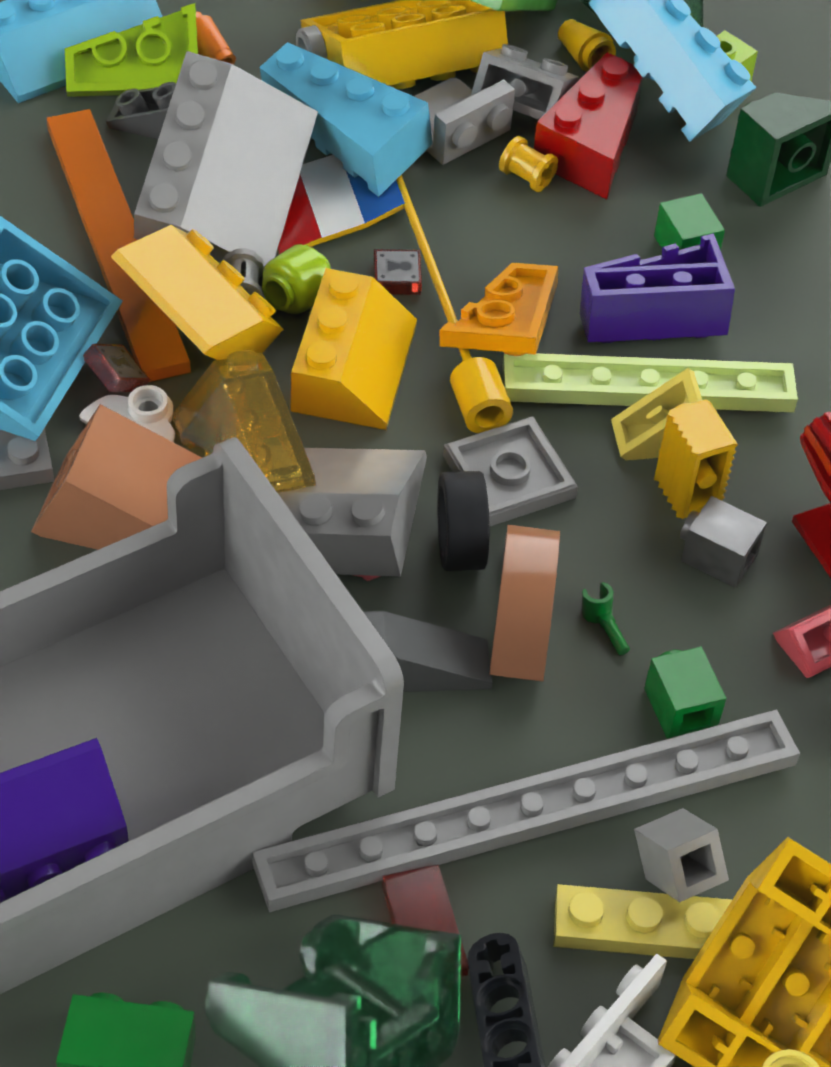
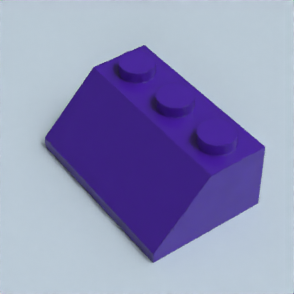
(56, 816)

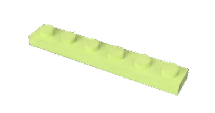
(629, 379)

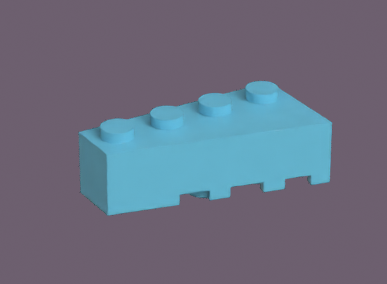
(681, 59)
(359, 119)

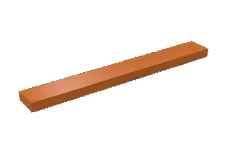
(109, 227)

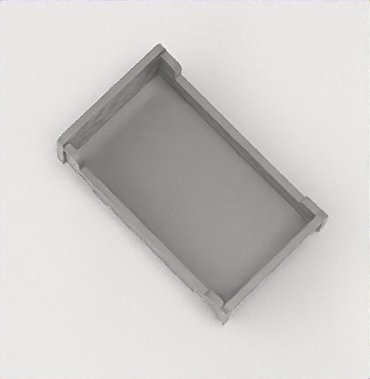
(222, 690)

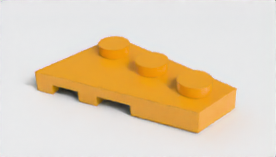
(509, 314)

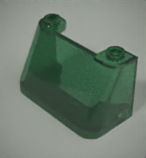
(365, 1000)

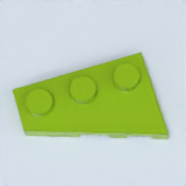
(132, 58)

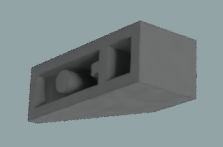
(434, 655)

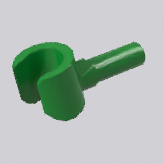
(601, 612)

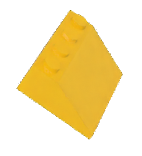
(411, 38)

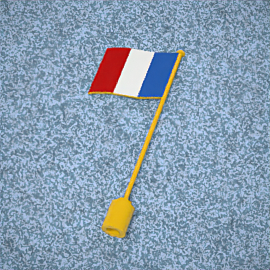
(335, 204)

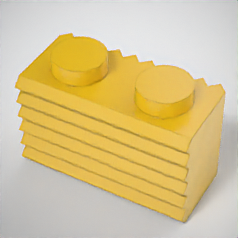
(694, 457)

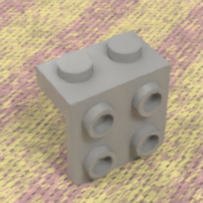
(466, 120)

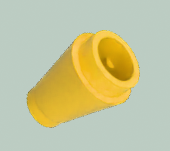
(585, 43)

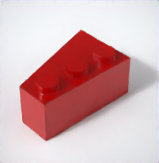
(592, 124)

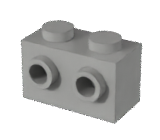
(535, 83)

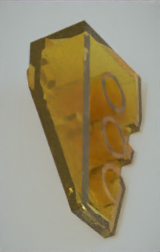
(245, 402)

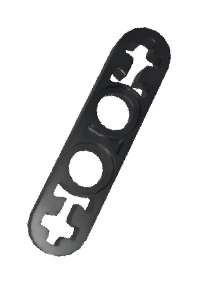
(514, 1024)

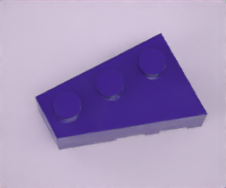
(658, 296)

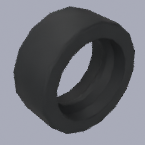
(463, 520)

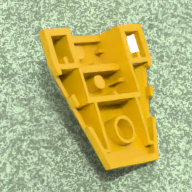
(761, 971)

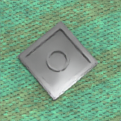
(518, 469)

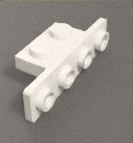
(612, 1036)

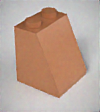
(110, 483)

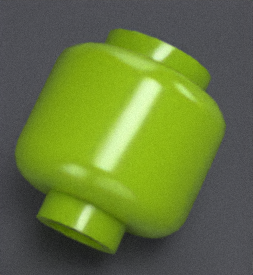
(294, 279)

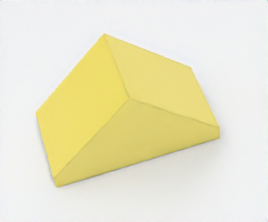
(642, 425)

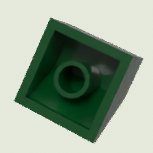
(780, 145)

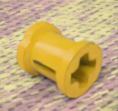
(528, 163)

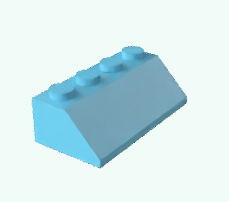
(39, 30)

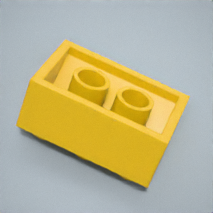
(199, 292)
(352, 352)

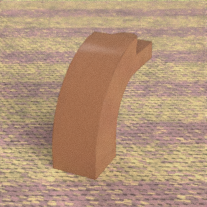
(525, 603)

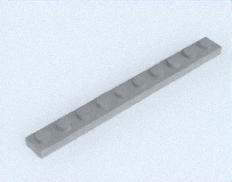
(522, 809)

